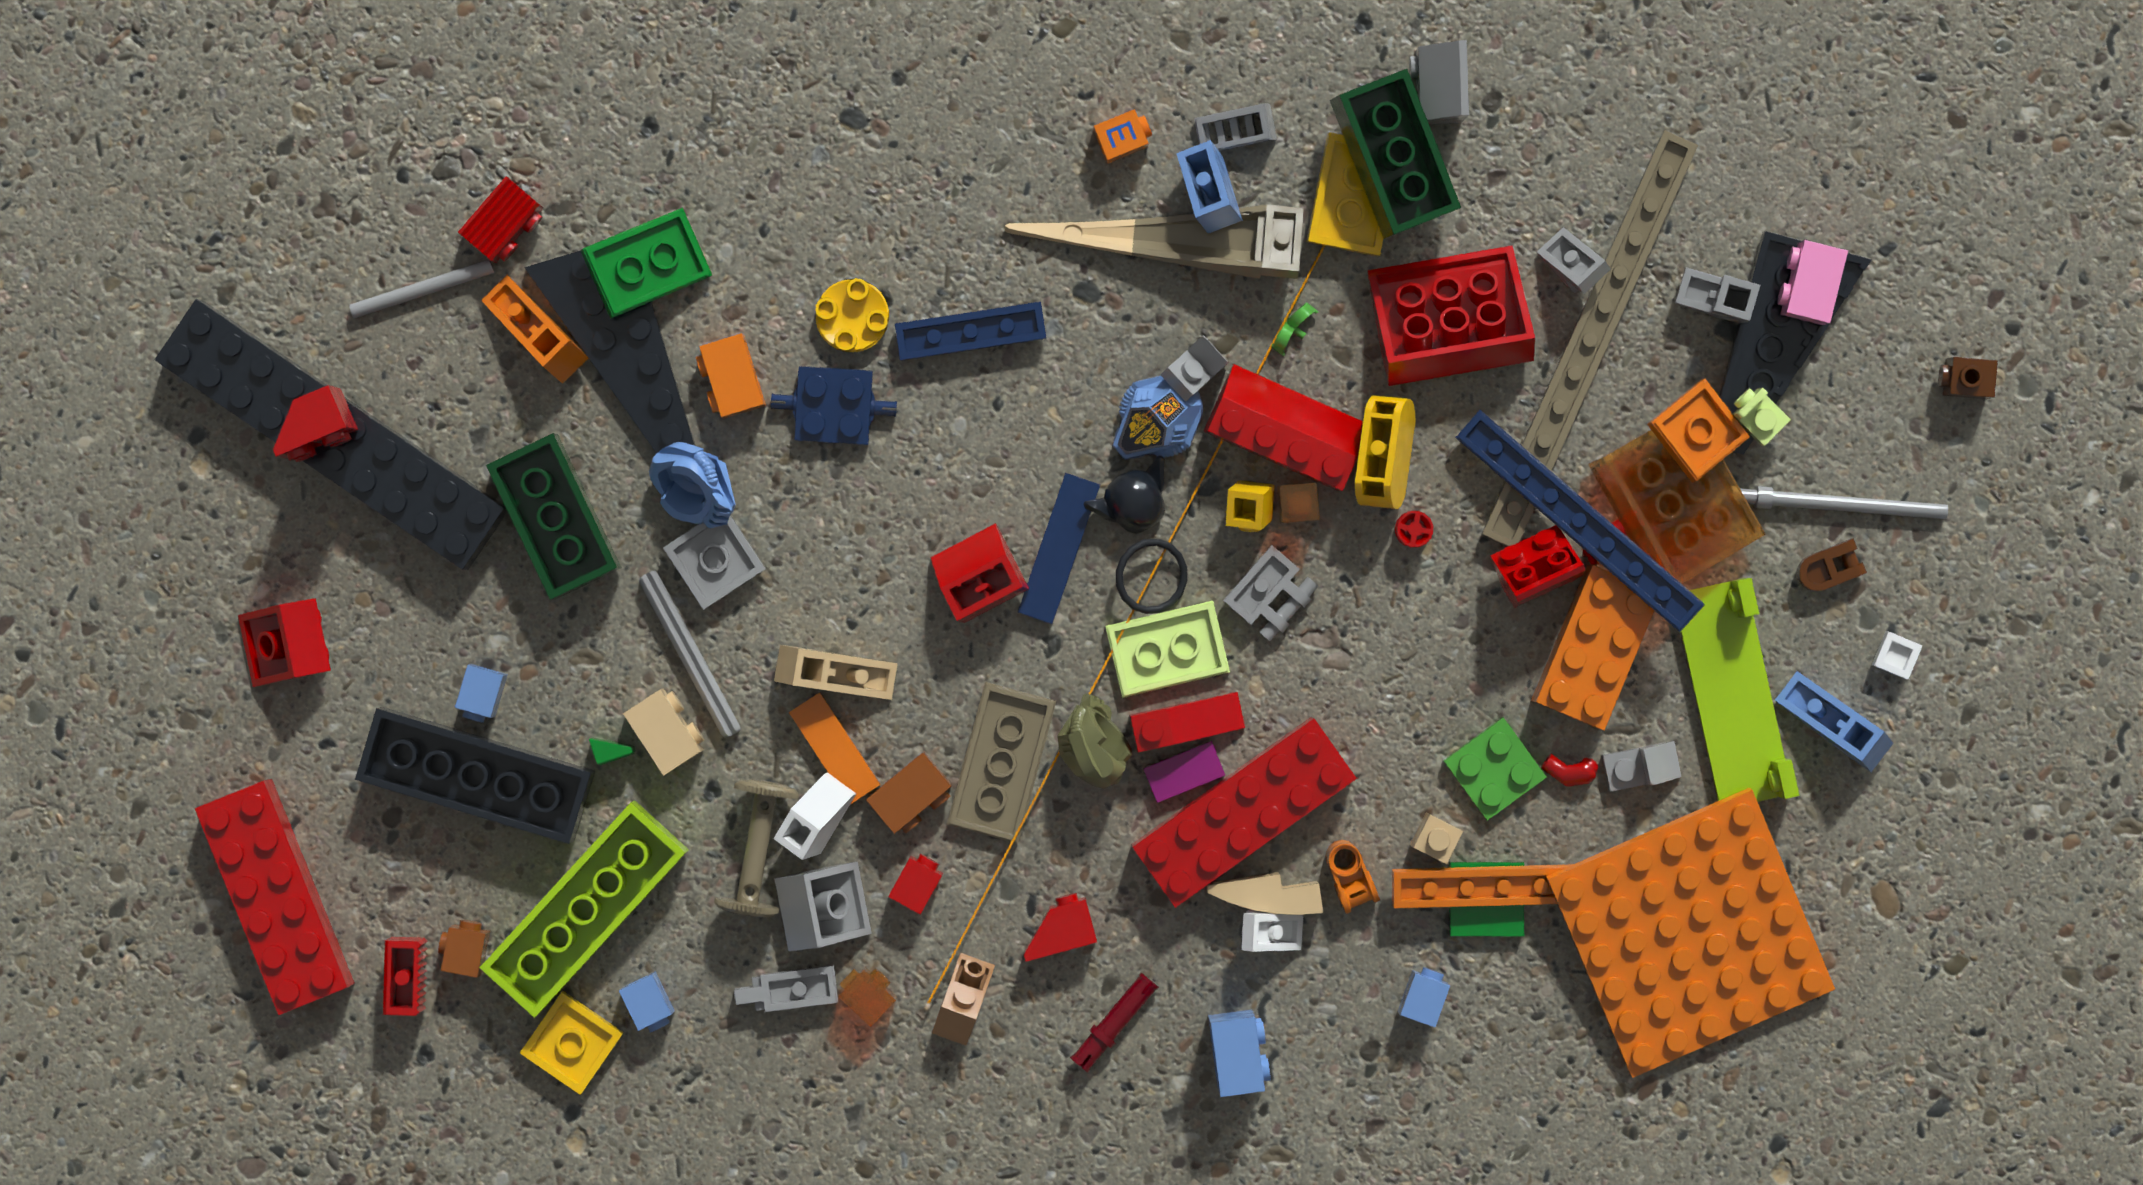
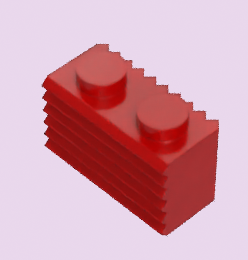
(502, 221)
(404, 976)

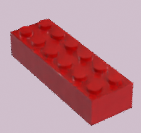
(1243, 811)
(274, 896)

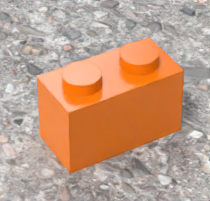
(731, 376)

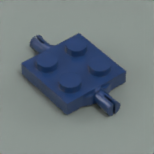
(833, 405)

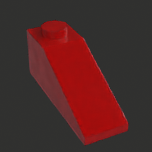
(1187, 721)

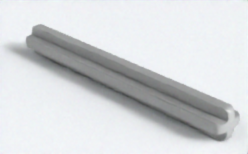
(689, 654)

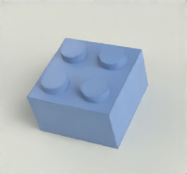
(1237, 1052)

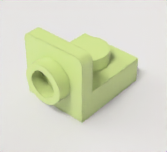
(1759, 415)

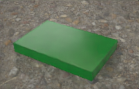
(646, 262)

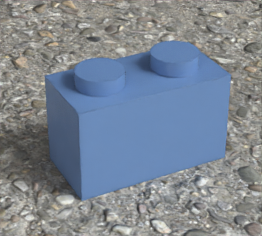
(1209, 187)

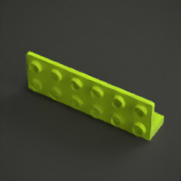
(1735, 694)

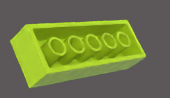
(584, 908)

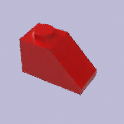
(1062, 928)

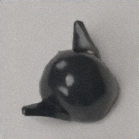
(1133, 498)

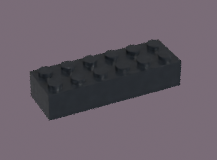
(475, 775)

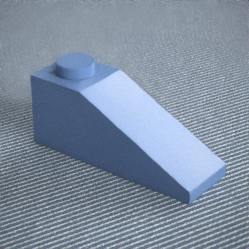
(1835, 721)

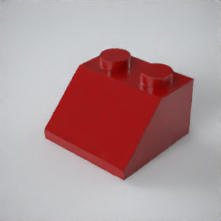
(284, 642)

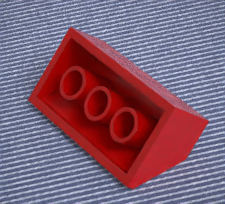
(1286, 428)

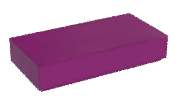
(1184, 771)

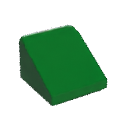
(608, 751)

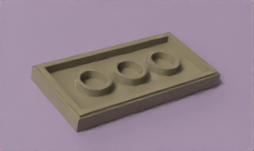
(1001, 762)

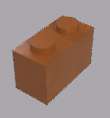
(910, 793)

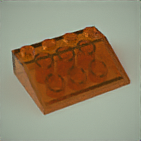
(1667, 515)

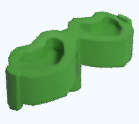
(1291, 327)

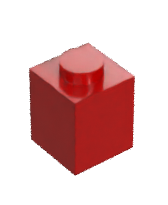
(916, 883)

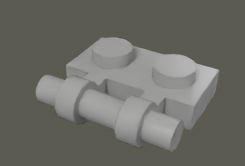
(1262, 585)

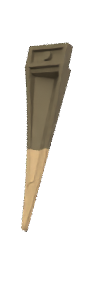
(1259, 245)

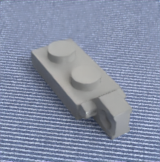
(790, 989)

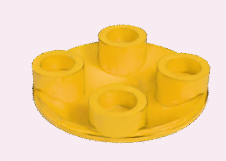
(852, 315)

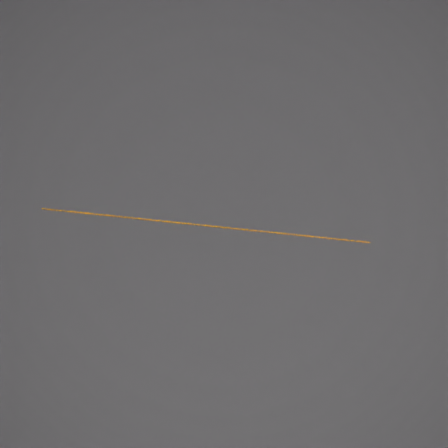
(1117, 640)

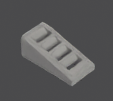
(1266, 119)

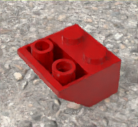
(315, 421)
(1537, 565)
(978, 574)

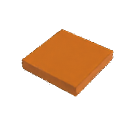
(1698, 430)

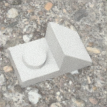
(1271, 931)

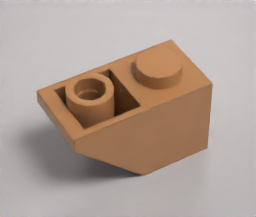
(963, 999)

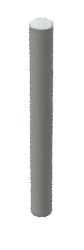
(421, 288)

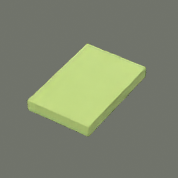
(1167, 649)

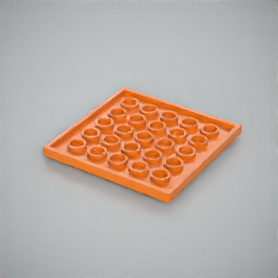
(1690, 932)

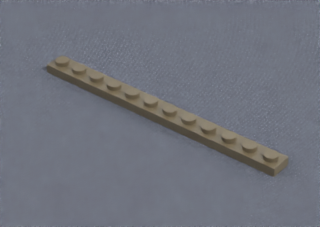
(1595, 326)

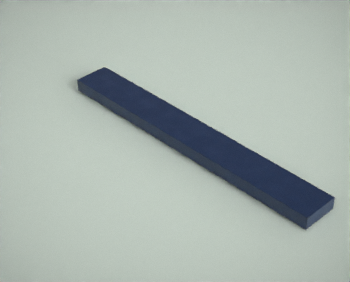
(1580, 521)

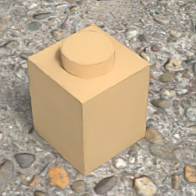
(1436, 838)

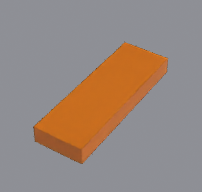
(834, 745)

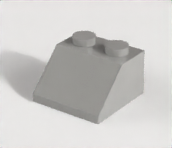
(1442, 81)
(823, 906)

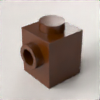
(1968, 377)

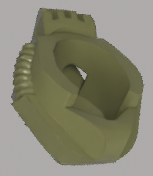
(1094, 744)

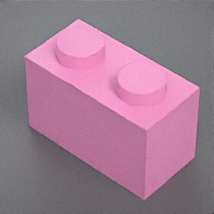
(1812, 282)

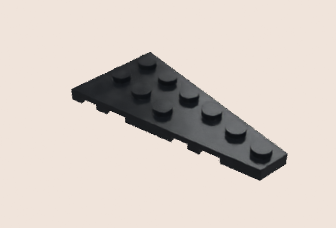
(1774, 345)
(623, 349)

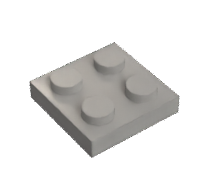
(714, 560)

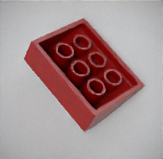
(1451, 315)

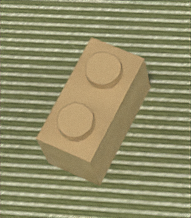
(664, 730)

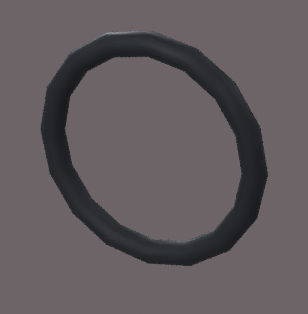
(1181, 586)

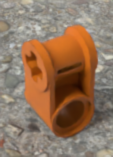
(1352, 882)

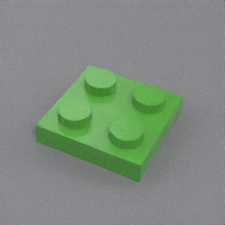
(1494, 768)

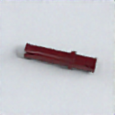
(1114, 1022)

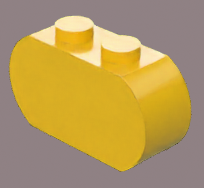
(1385, 452)

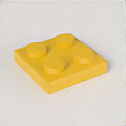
(571, 1042)

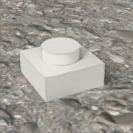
(1897, 655)

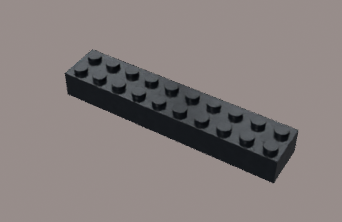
(372, 466)

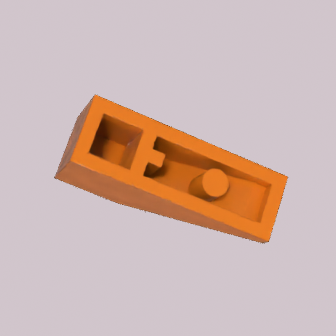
(534, 329)

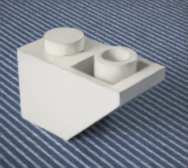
(815, 817)

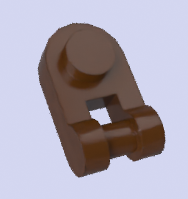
(1818, 569)

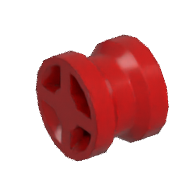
(1415, 528)

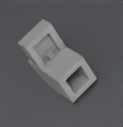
(1717, 296)

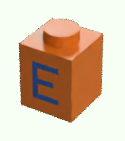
(1122, 135)

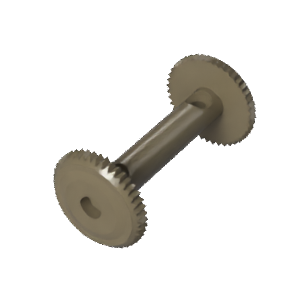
(756, 848)

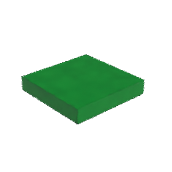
(1486, 920)

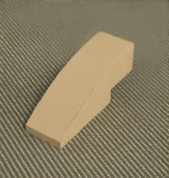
(1268, 895)

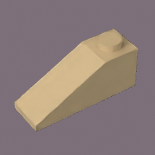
(835, 672)

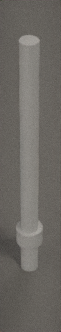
(1765, 498)

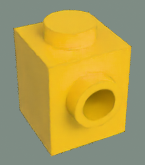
(1249, 505)

